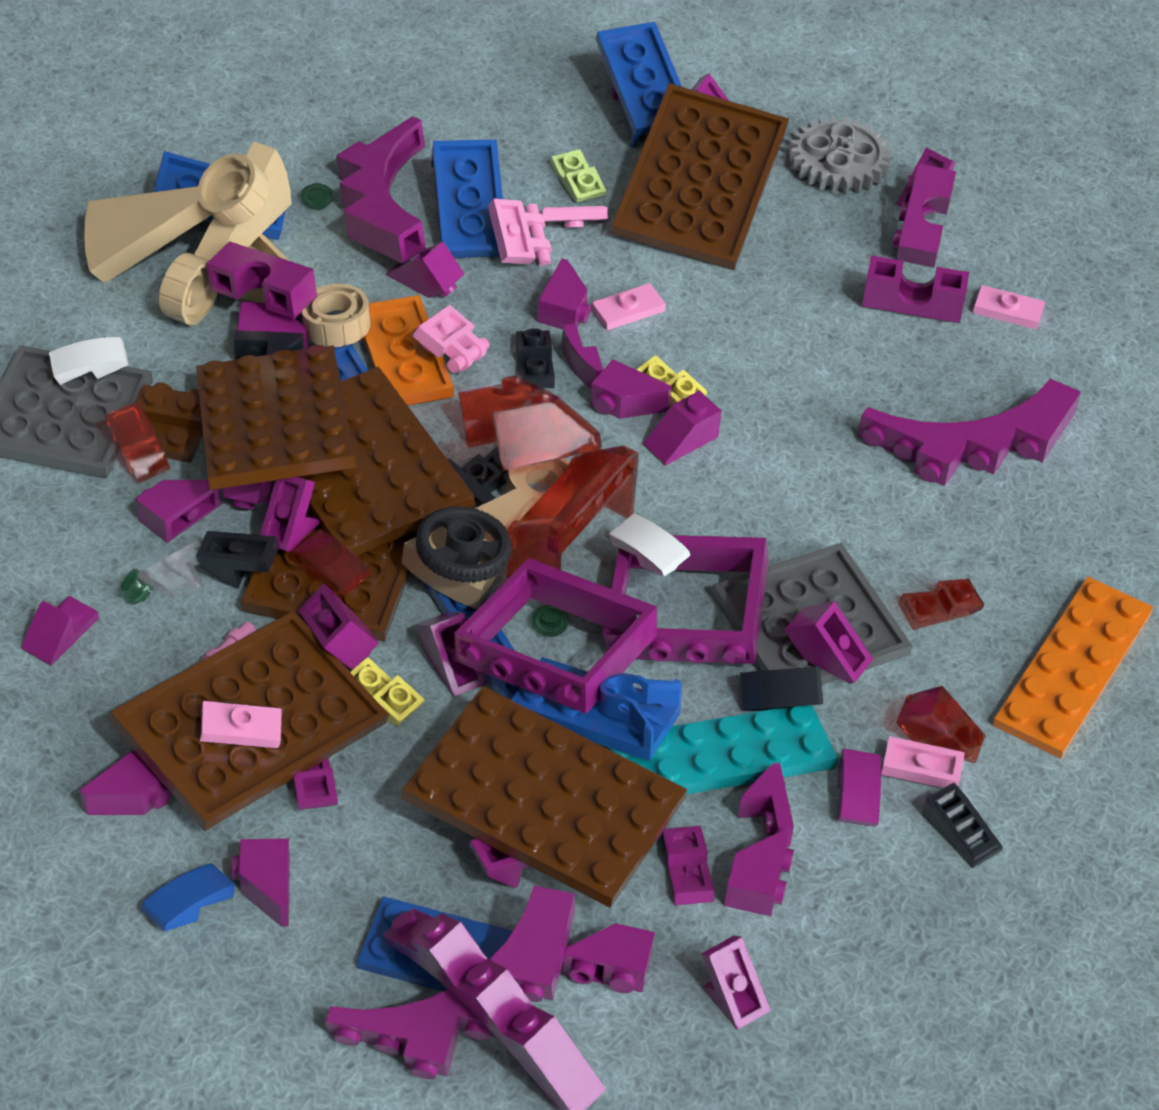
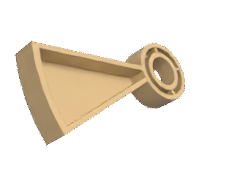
(134, 226)
(186, 285)
(324, 328)
(506, 508)

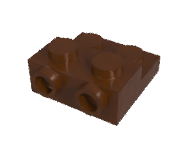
(174, 419)

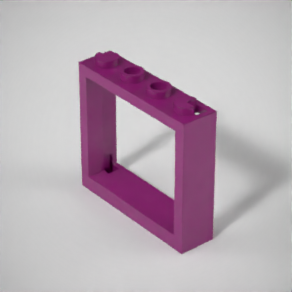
(567, 594)
(696, 645)

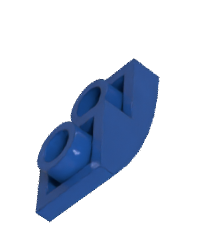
(182, 898)

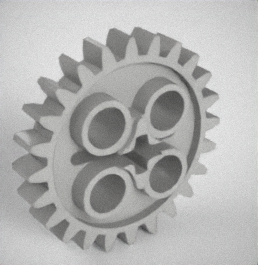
(839, 154)

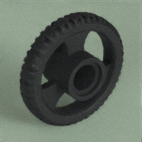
(464, 544)

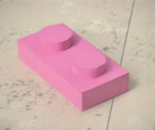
(922, 763)

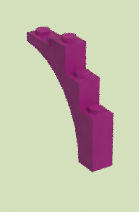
(365, 189)
(982, 443)
(495, 997)
(432, 1026)

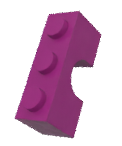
(929, 193)
(285, 284)
(936, 299)

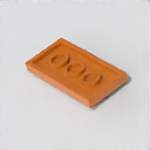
(404, 361)

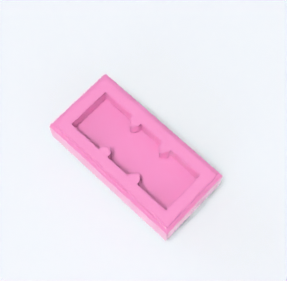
(574, 215)
(628, 306)
(1009, 307)
(240, 724)

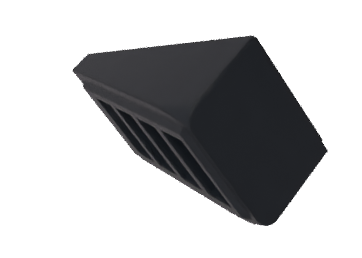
(962, 807)

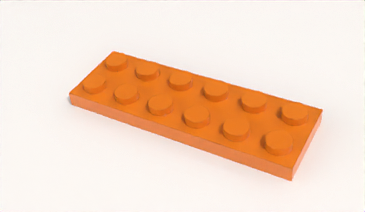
(1073, 667)

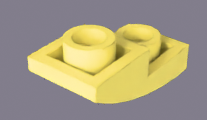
(682, 383)
(392, 694)

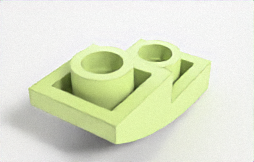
(577, 177)

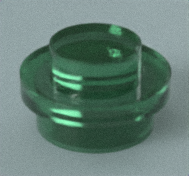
(316, 196)
(135, 589)
(550, 621)

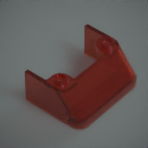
(525, 423)
(571, 503)

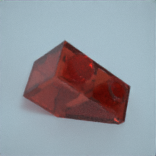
(940, 721)

